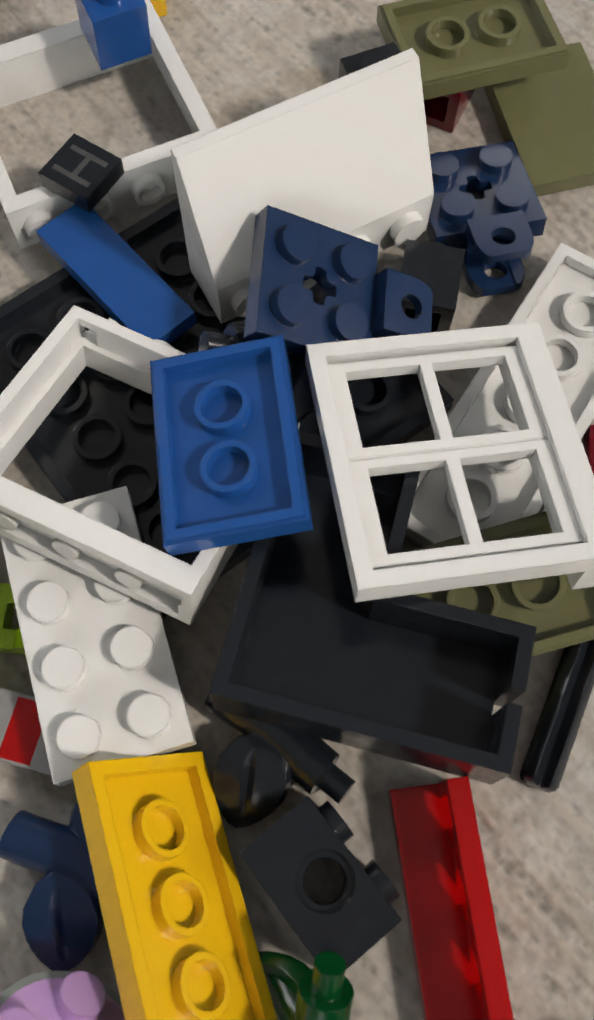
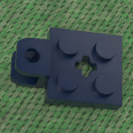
(490, 229)
(354, 299)

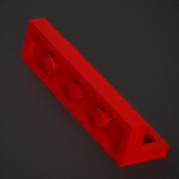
(449, 903)

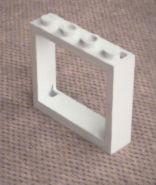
(64, 58)
(63, 532)

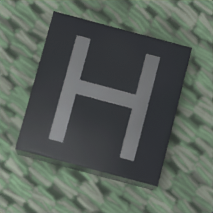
(81, 172)

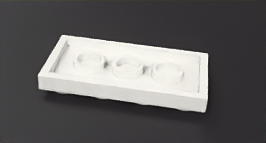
(96, 656)

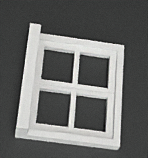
(544, 436)

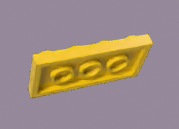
(170, 891)

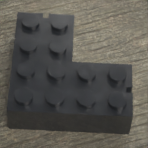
(373, 673)

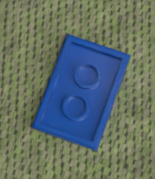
(228, 447)

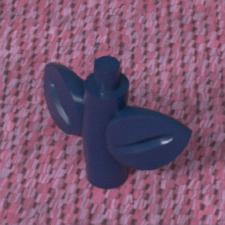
(64, 908)

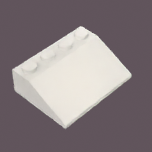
(333, 155)

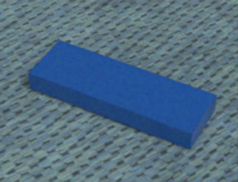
(115, 275)

